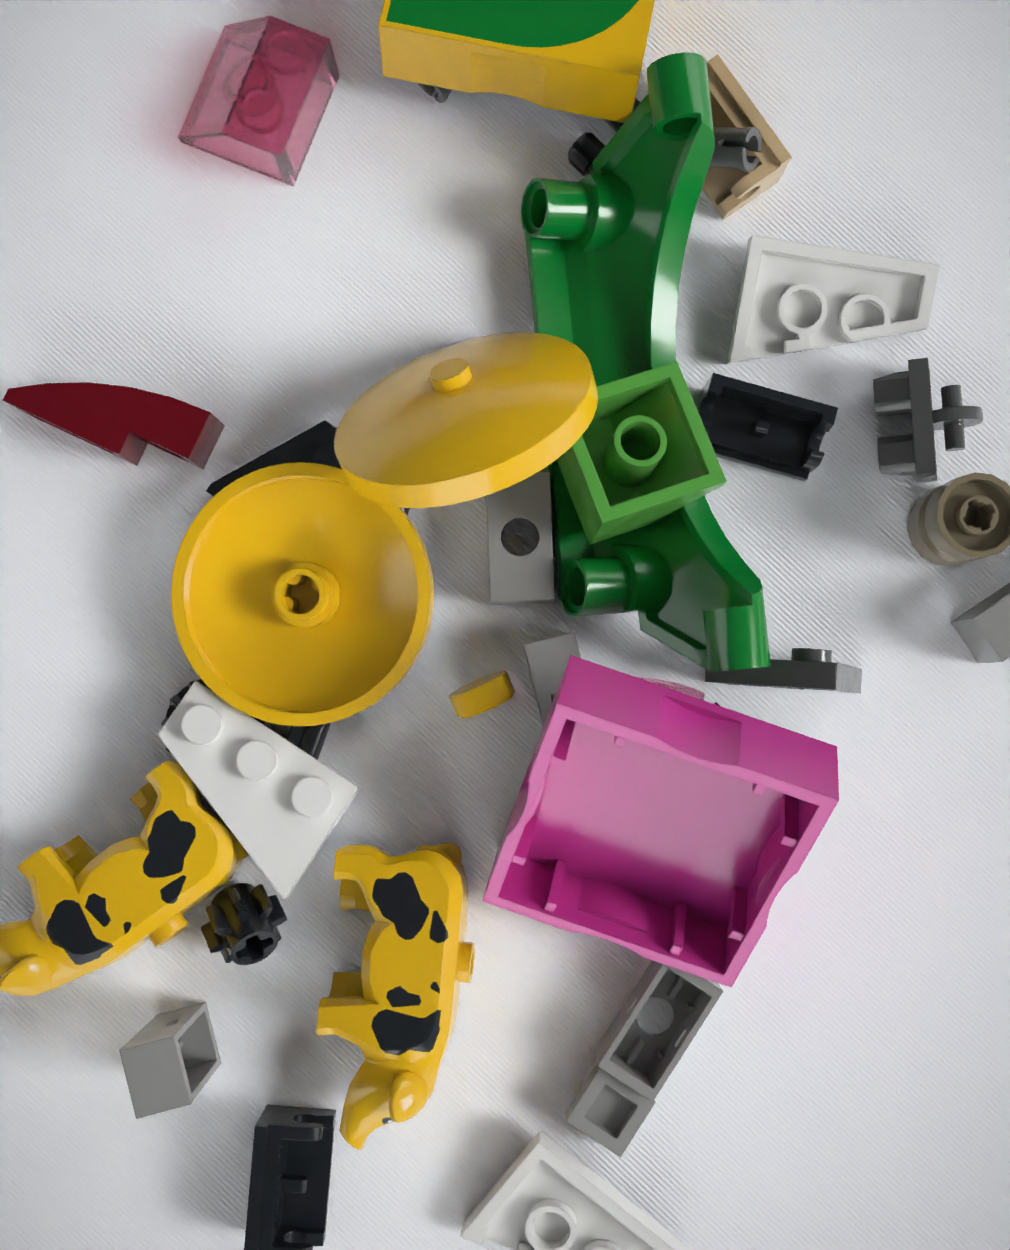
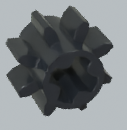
(243, 923)

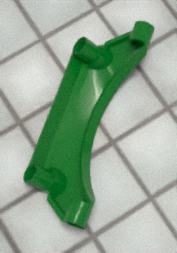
(608, 280)

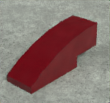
(122, 419)

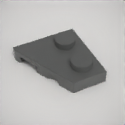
(805, 670)

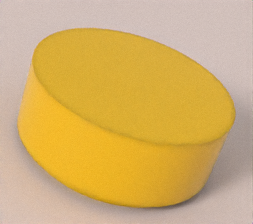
(482, 694)

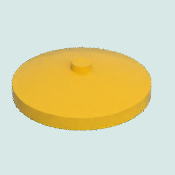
(466, 420)
(301, 595)

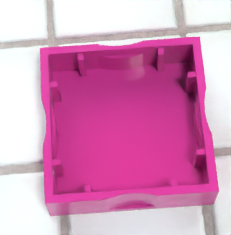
(660, 821)

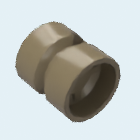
(961, 520)

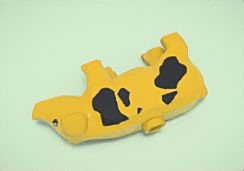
(113, 902)
(409, 978)

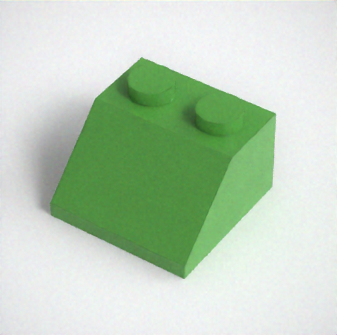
(640, 455)

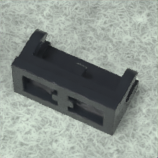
(764, 426)
(290, 1178)

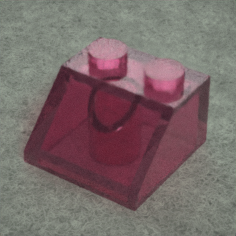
(263, 97)

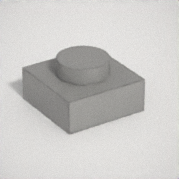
(608, 1111)

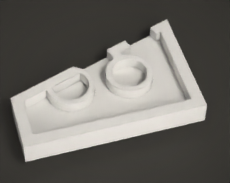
(825, 297)
(258, 783)
(561, 1204)

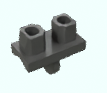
(911, 393)

